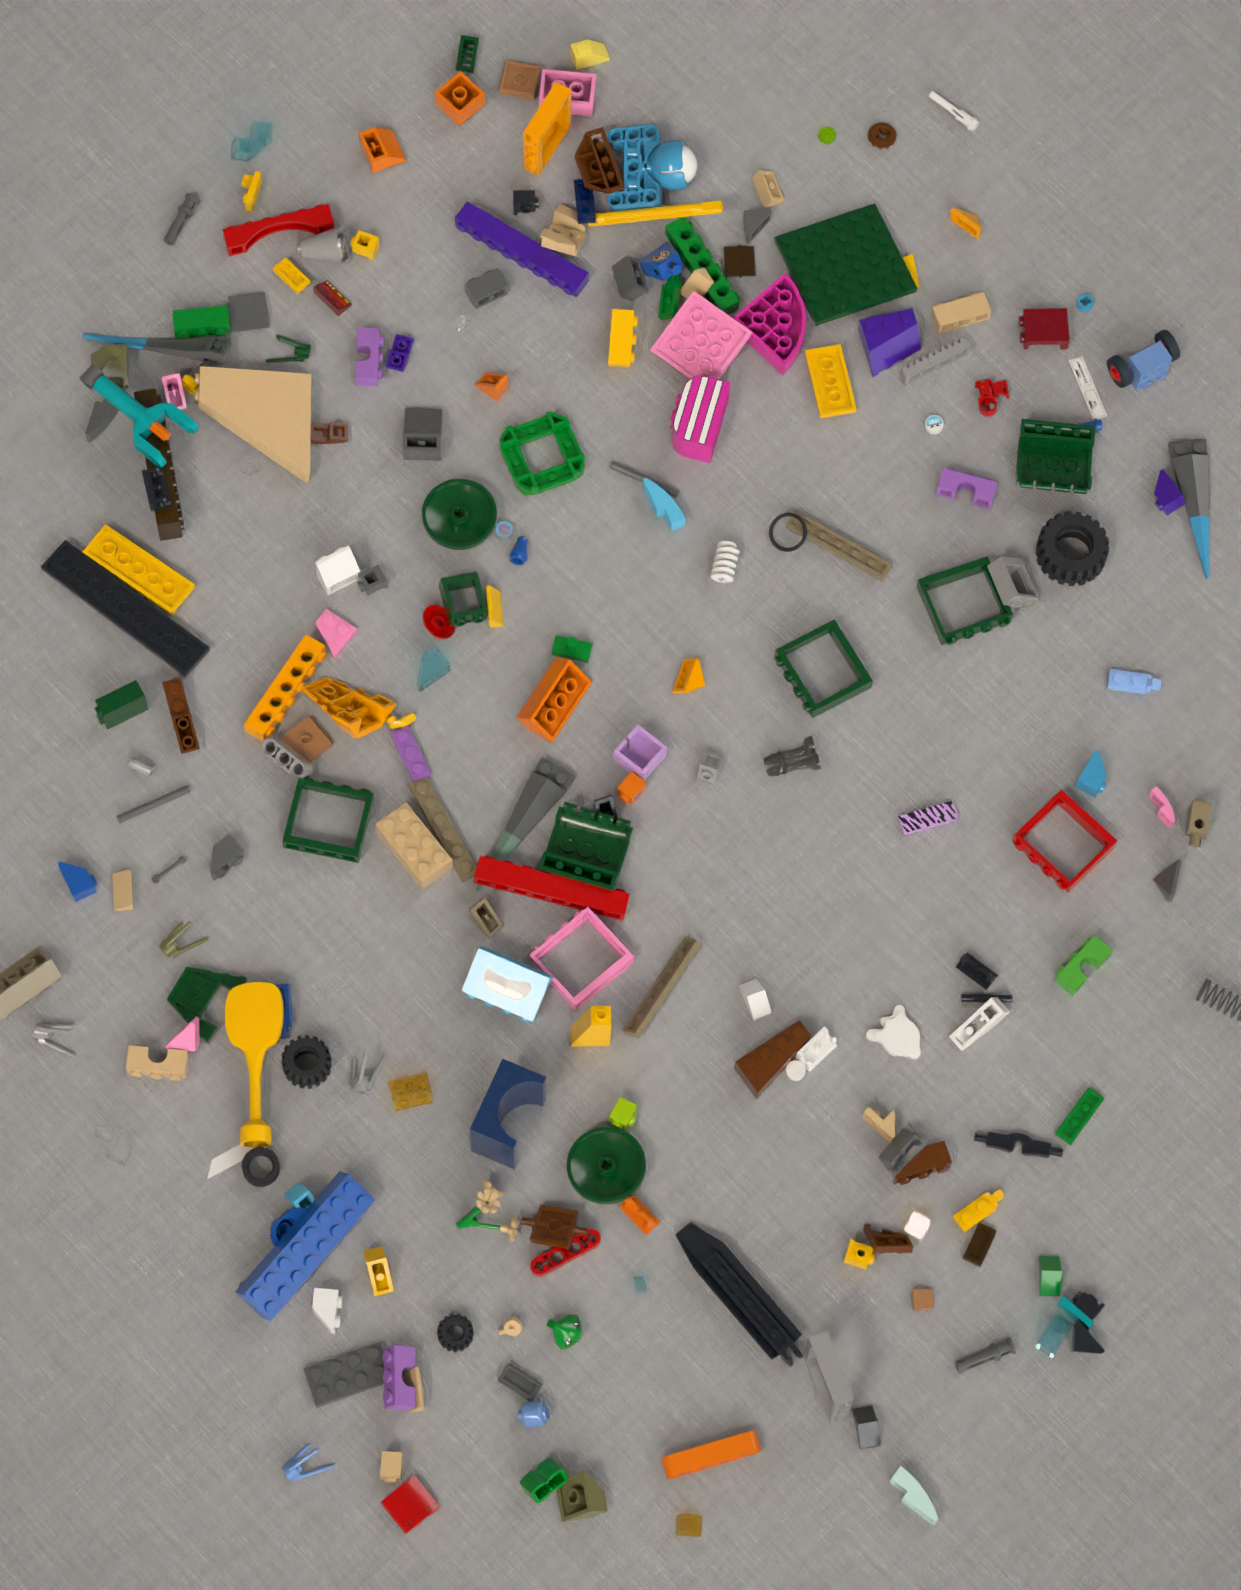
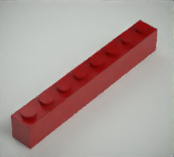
(549, 887)

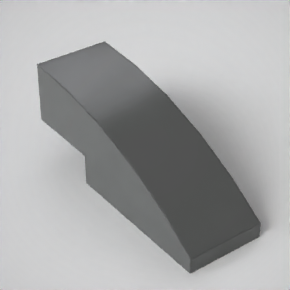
(101, 417)

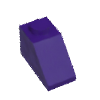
(1167, 494)

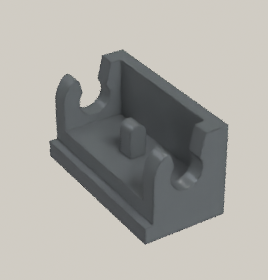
(898, 1148)

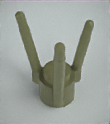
(169, 945)

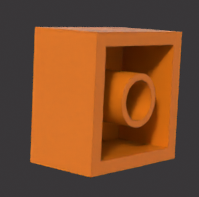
(459, 98)

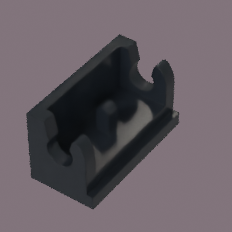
(156, 489)

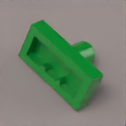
(572, 648)

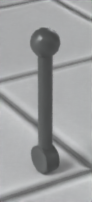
(155, 878)

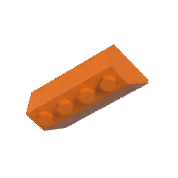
(554, 699)

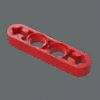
(566, 1254)

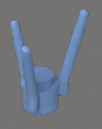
(292, 1468)

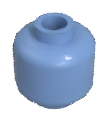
(533, 1414)

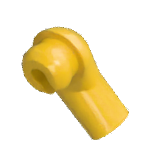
(402, 722)

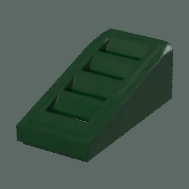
(469, 41)

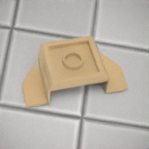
(564, 233)

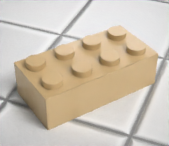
(414, 846)

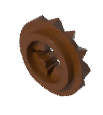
(884, 129)

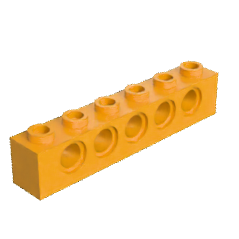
(307, 648)

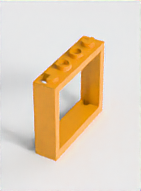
(547, 129)

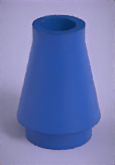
(519, 552)

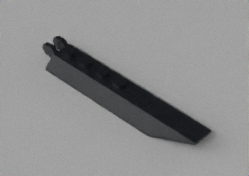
(740, 1293)

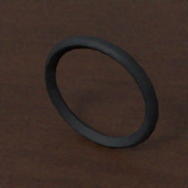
(804, 532)

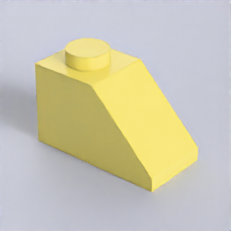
(588, 53)

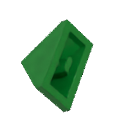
(1050, 1275)

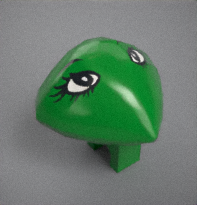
(566, 1330)

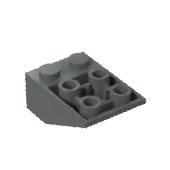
(422, 434)

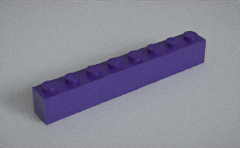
(521, 249)

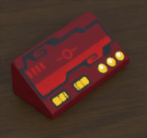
(332, 297)

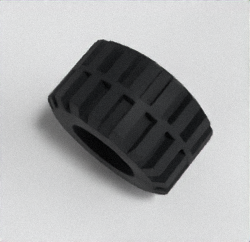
(306, 1046)

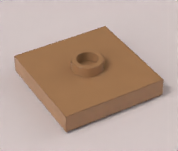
(519, 79)
(307, 740)

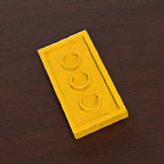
(830, 381)

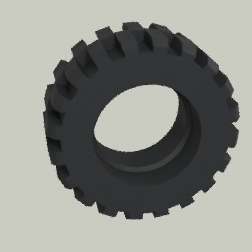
(1076, 527)

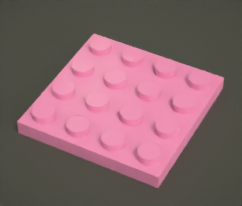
(701, 339)

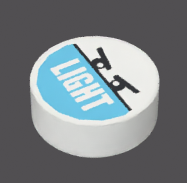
(934, 424)

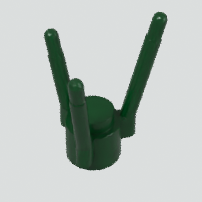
(301, 350)

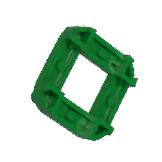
(531, 431)

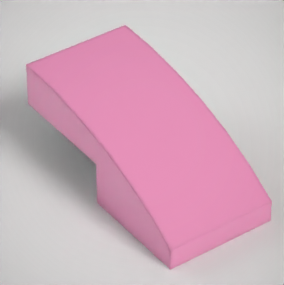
(1165, 812)

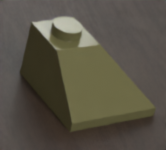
(113, 363)
(581, 1498)

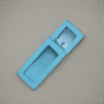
(663, 505)

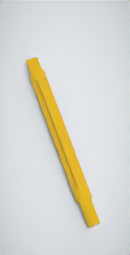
(658, 213)

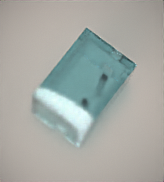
(640, 1285)

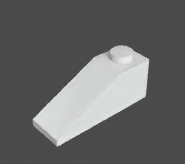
(979, 1023)

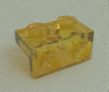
(410, 1092)

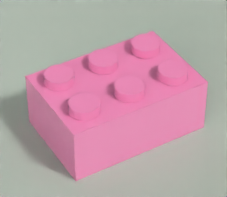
(582, 88)

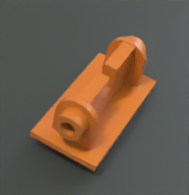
(639, 1214)

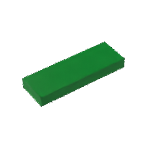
(1079, 1116)

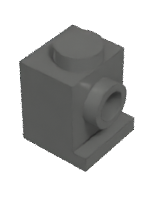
(372, 575)

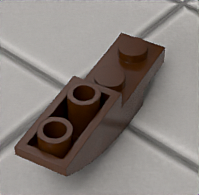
(180, 715)

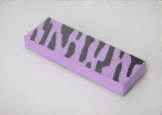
(927, 818)

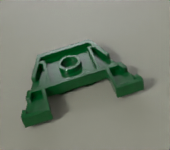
(194, 993)

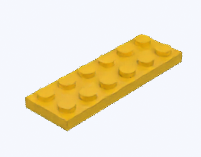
(139, 569)

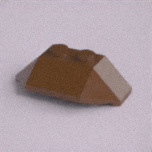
(598, 163)

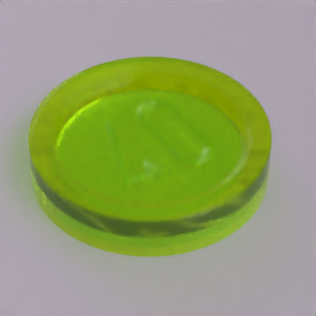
(827, 135)

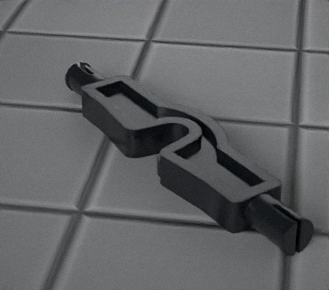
(1007, 1144)

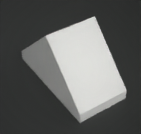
(755, 999)

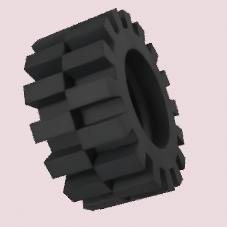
(455, 1320)

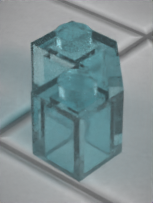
(246, 148)

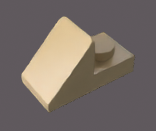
(884, 1127)

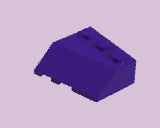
(889, 338)

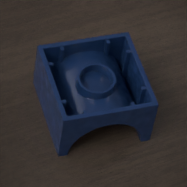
(509, 1089)

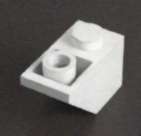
(326, 1307)

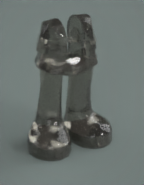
(807, 749)

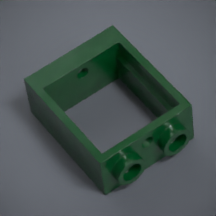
(461, 582)

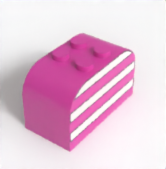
(699, 417)

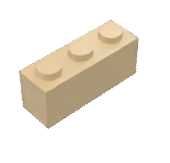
(960, 312)

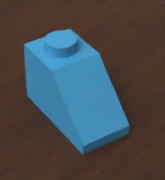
(1093, 776)

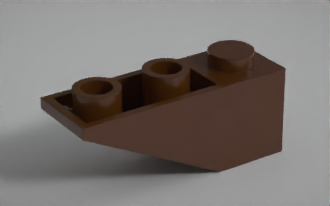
(929, 1160)

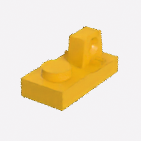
(253, 184)

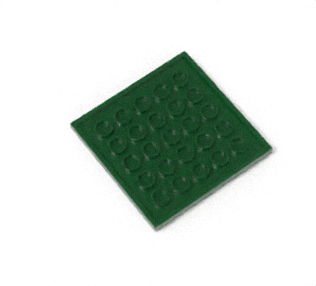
(845, 264)

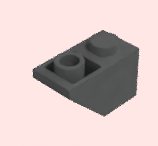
(224, 856)

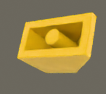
(378, 1271)

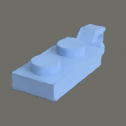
(1132, 682)

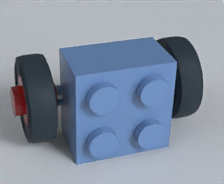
(1145, 365)

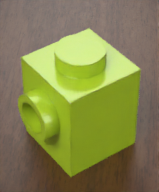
(623, 1114)

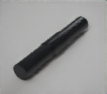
(983, 998)

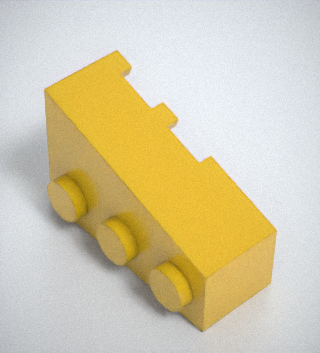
(622, 338)

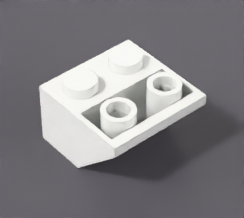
(337, 570)

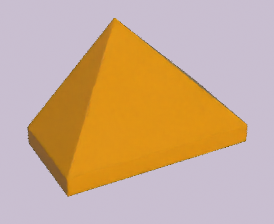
(967, 221)
(689, 676)

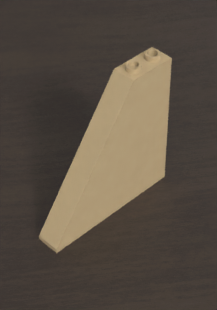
(263, 409)

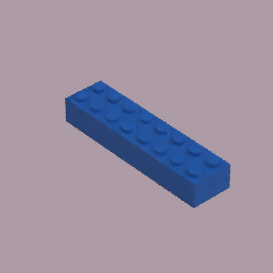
(305, 1245)

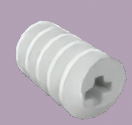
(724, 562)

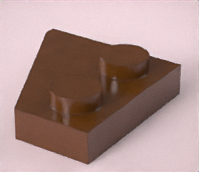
(888, 1241)

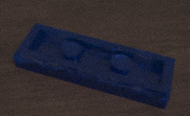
(584, 203)

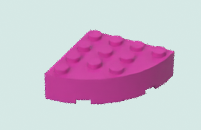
(777, 323)

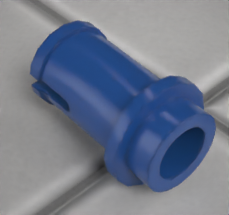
(1097, 423)

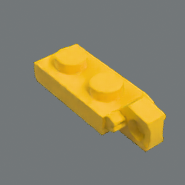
(978, 1210)

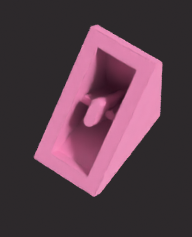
(174, 390)
(186, 1038)

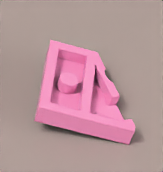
(335, 631)

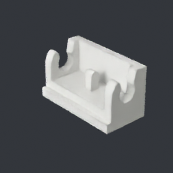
(816, 1049)

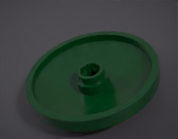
(459, 514)
(606, 1165)

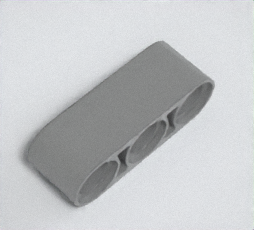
(279, 757)

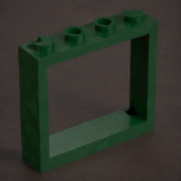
(952, 575)
(849, 655)
(323, 848)

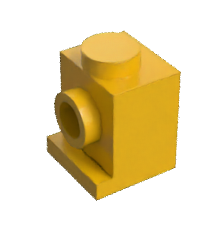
(365, 244)
(854, 1259)

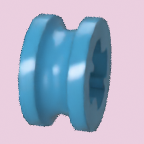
(1090, 301)

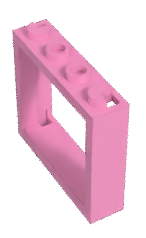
(600, 982)

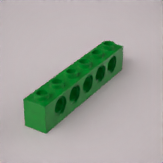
(684, 228)

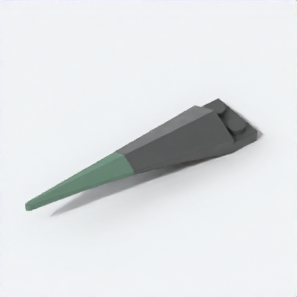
(539, 795)

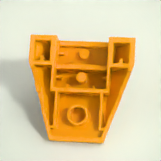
(350, 709)

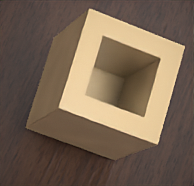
(391, 1466)

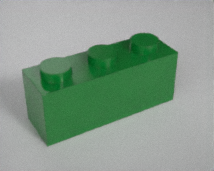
(201, 322)

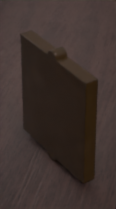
(739, 261)

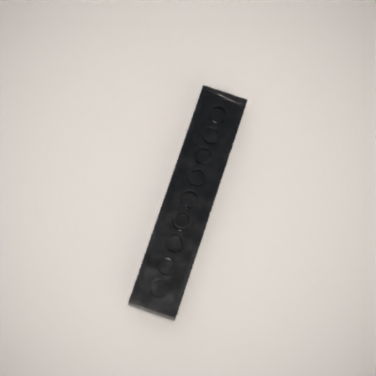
(125, 608)

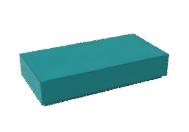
(1074, 1312)

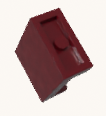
(1044, 327)

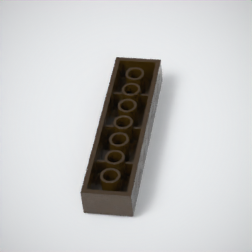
(170, 519)

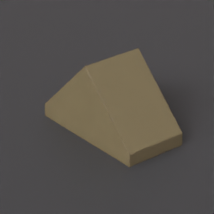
(485, 917)

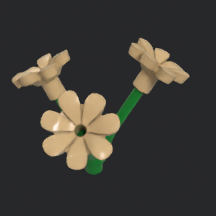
(487, 1203)

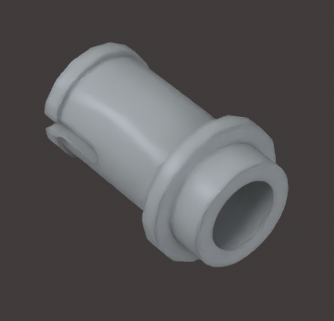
(141, 766)

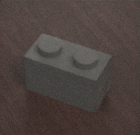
(629, 278)
(486, 288)

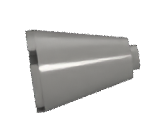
(326, 246)

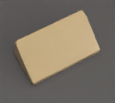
(767, 188)
(698, 281)
(123, 890)
(413, 1379)

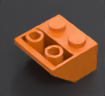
(380, 148)

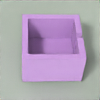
(642, 754)

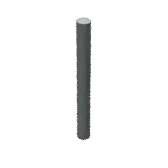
(637, 476)
(152, 804)

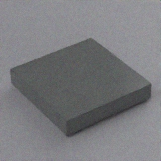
(248, 311)

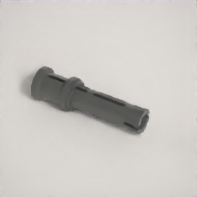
(184, 212)
(994, 1352)

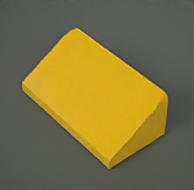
(494, 607)

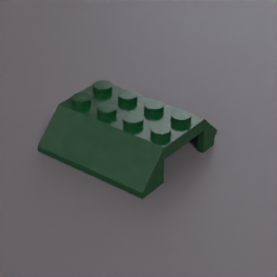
(1055, 456)
(587, 846)

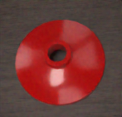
(437, 623)

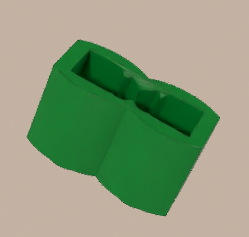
(542, 1481)

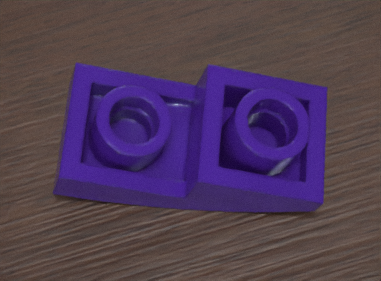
(400, 353)

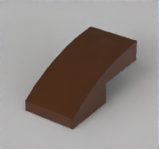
(329, 434)

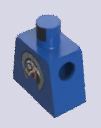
(662, 262)

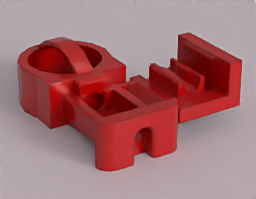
(990, 392)

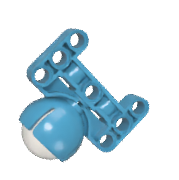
(657, 166)

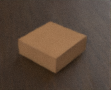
(922, 1299)

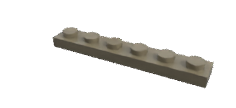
(840, 547)
(443, 828)
(662, 987)

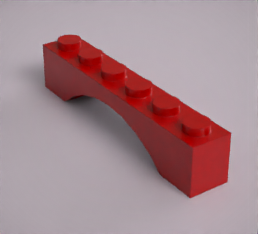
(312, 220)

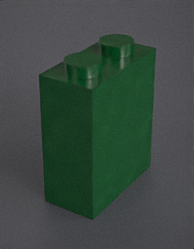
(120, 705)

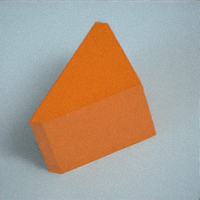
(493, 384)

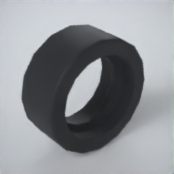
(260, 1182)

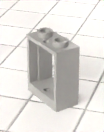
(1013, 582)

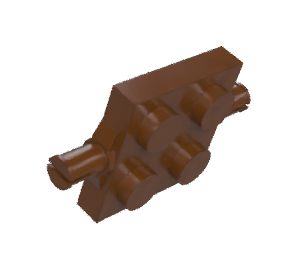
(554, 1226)

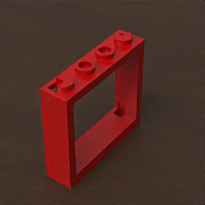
(1081, 818)

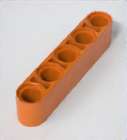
(711, 1454)

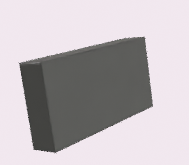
(520, 1382)

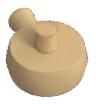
(512, 1327)

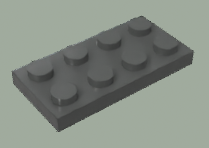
(346, 1375)

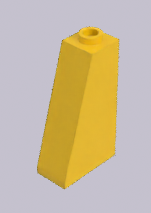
(592, 1028)

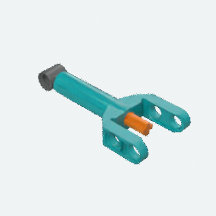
(144, 419)

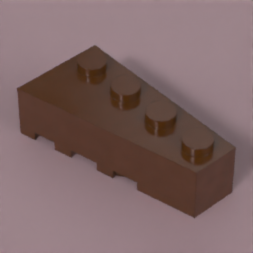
(770, 1059)

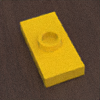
(291, 275)

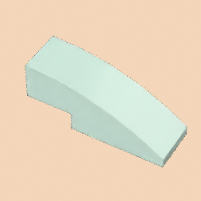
(914, 1496)

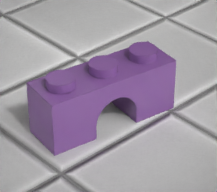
(369, 342)
(981, 488)
(396, 1393)

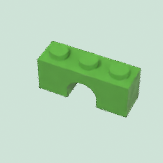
(1092, 952)

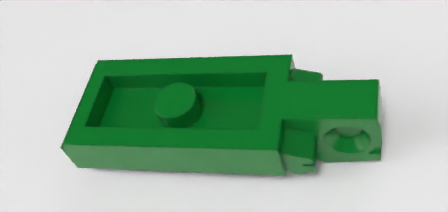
(670, 298)

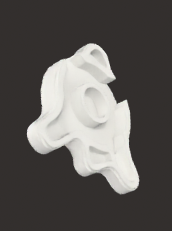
(898, 1035)

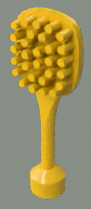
(254, 1024)

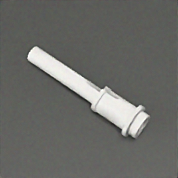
(968, 121)

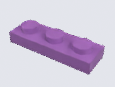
(410, 754)

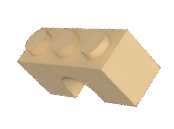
(174, 1066)

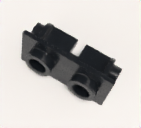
(976, 971)

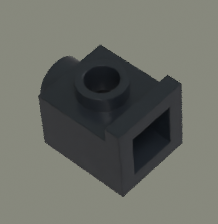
(524, 201)
(1088, 1304)

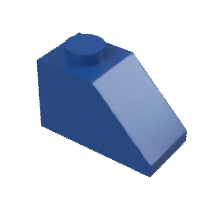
(78, 881)

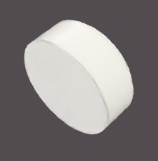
(795, 1070)

